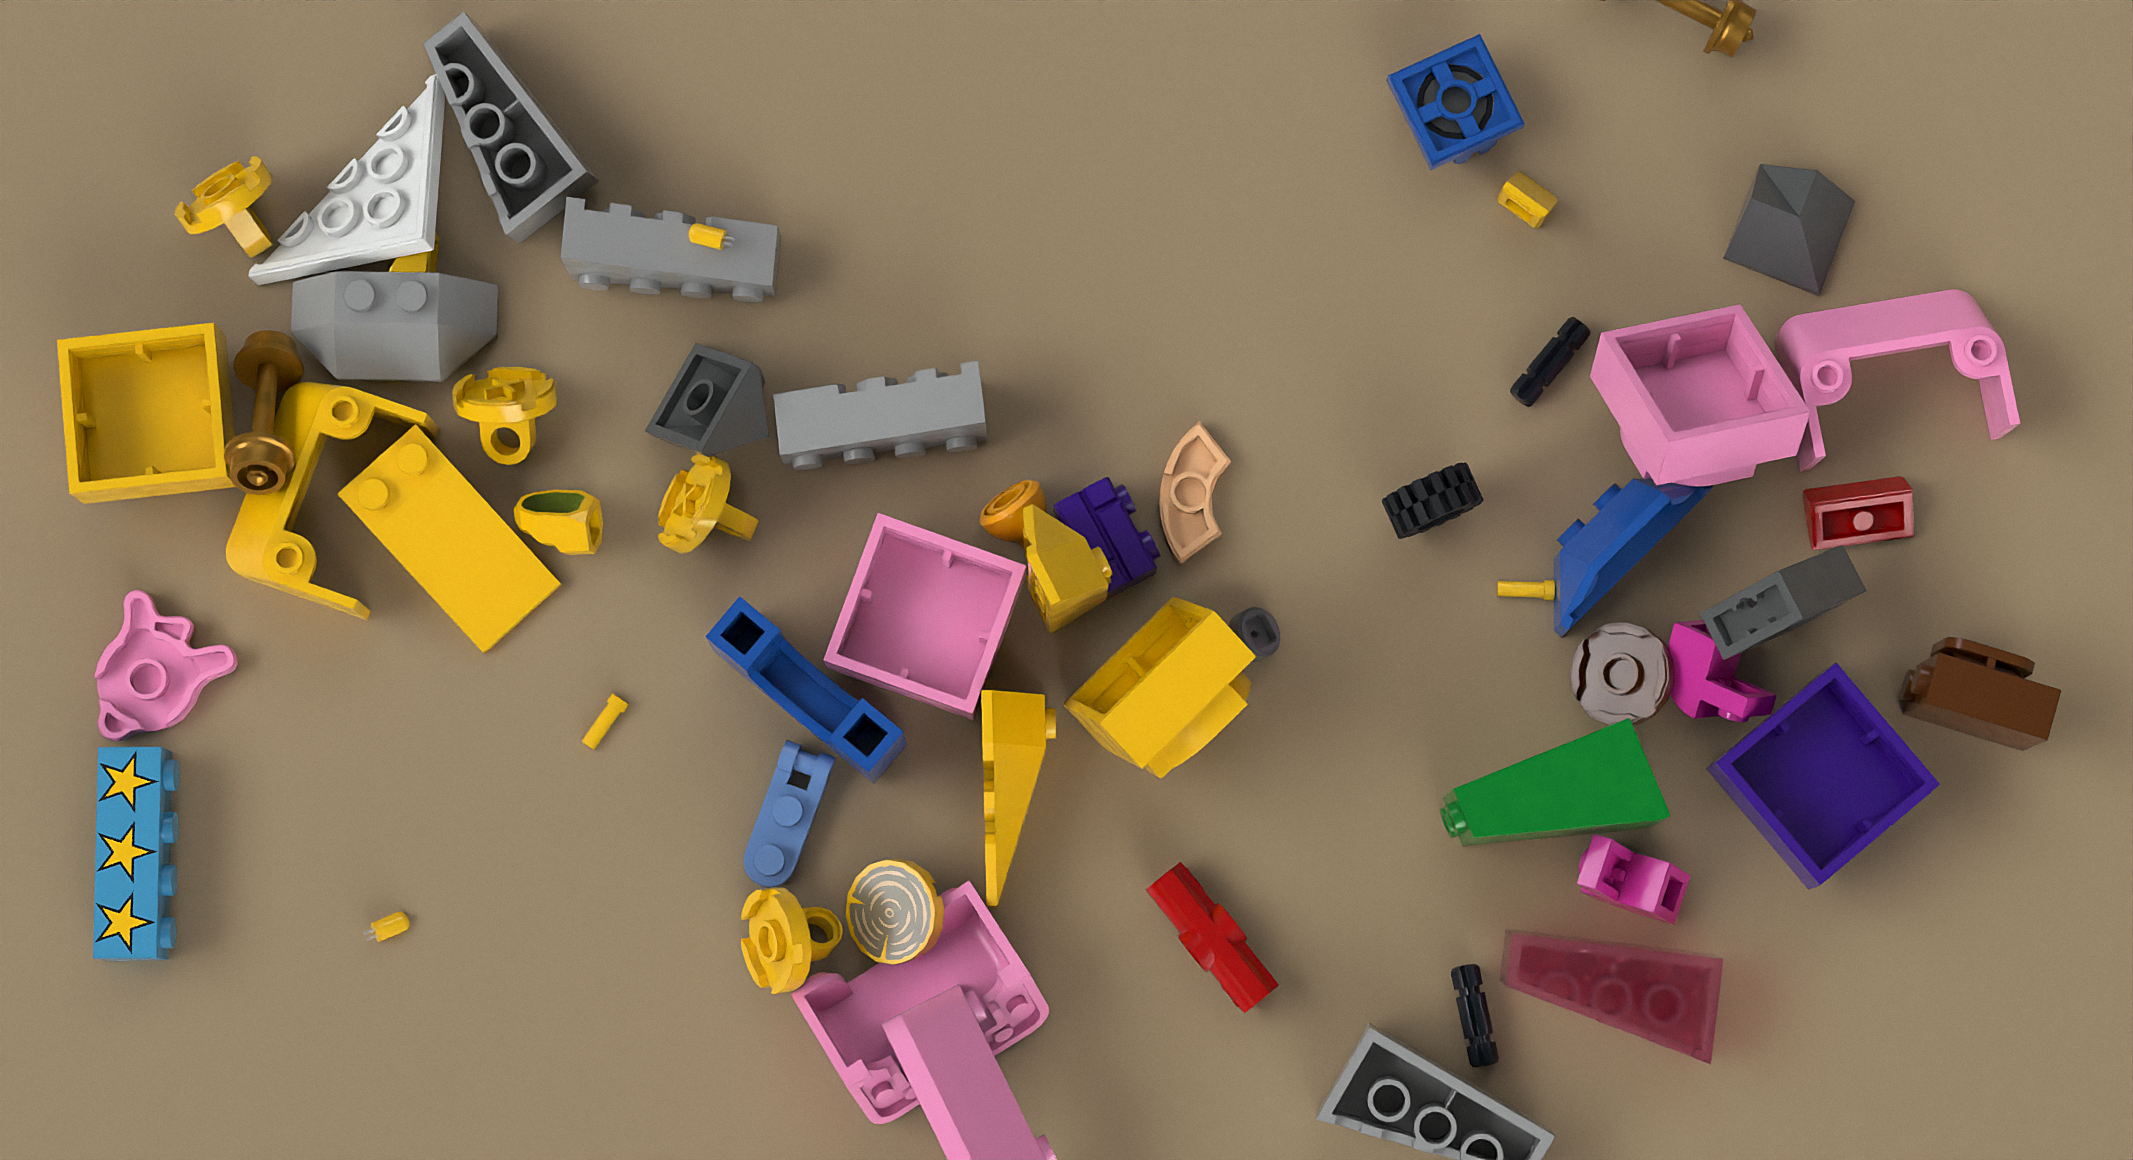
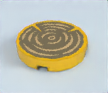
(894, 911)

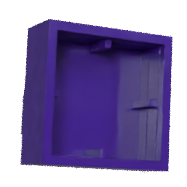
(1823, 776)

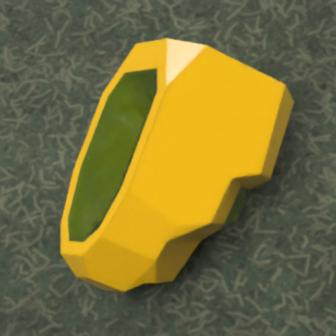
(562, 520)

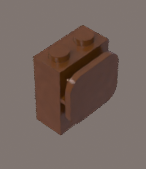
(1981, 694)

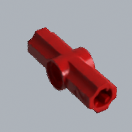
(1212, 937)

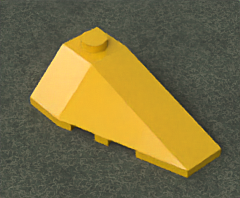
(1013, 753)

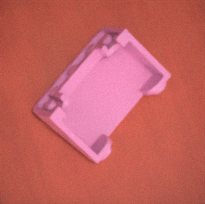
(967, 953)

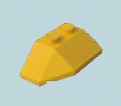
(1062, 569)

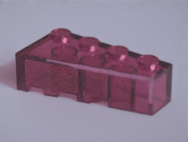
(1631, 987)

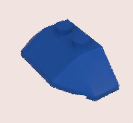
(1613, 542)

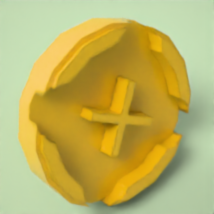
(506, 399)
(698, 504)

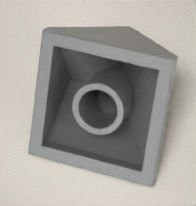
(1790, 226)
(712, 404)

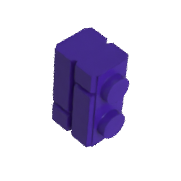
(1104, 520)

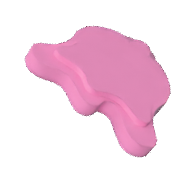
(151, 671)

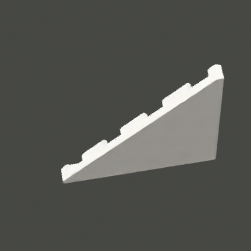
(375, 204)

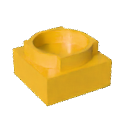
(146, 412)
(1166, 688)

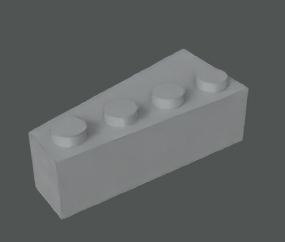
(513, 139)
(881, 418)

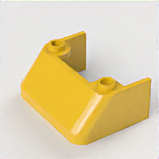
(262, 538)

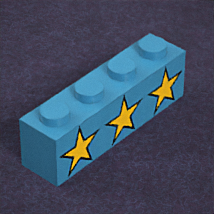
(134, 854)

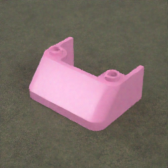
(1819, 345)
(961, 1081)

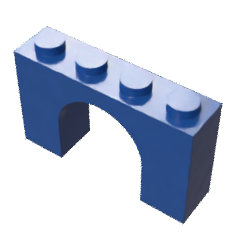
(777, 669)

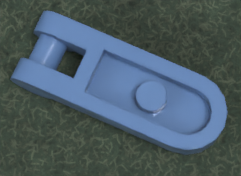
(786, 816)

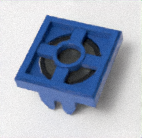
(1455, 103)

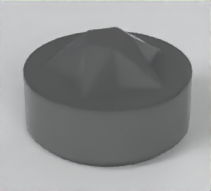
(1257, 631)

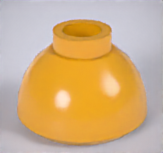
(1004, 513)

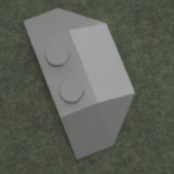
(394, 323)

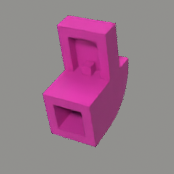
(1707, 683)
(1632, 880)

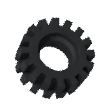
(1432, 500)

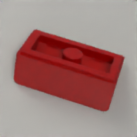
(1859, 512)

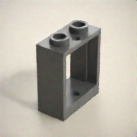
(1783, 601)

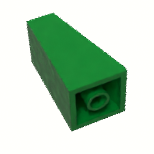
(1568, 791)

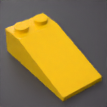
(449, 539)

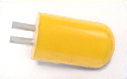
(709, 236)
(389, 926)

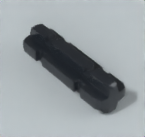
(1550, 361)
(1474, 1015)

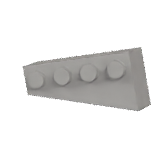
(657, 253)
(1421, 1104)

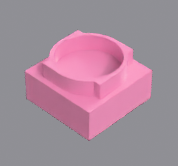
(1698, 397)
(925, 616)

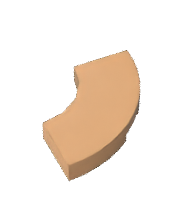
(1188, 491)

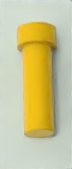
(1527, 589)
(604, 721)

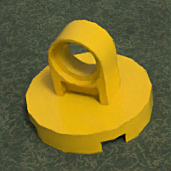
(227, 200)
(780, 939)

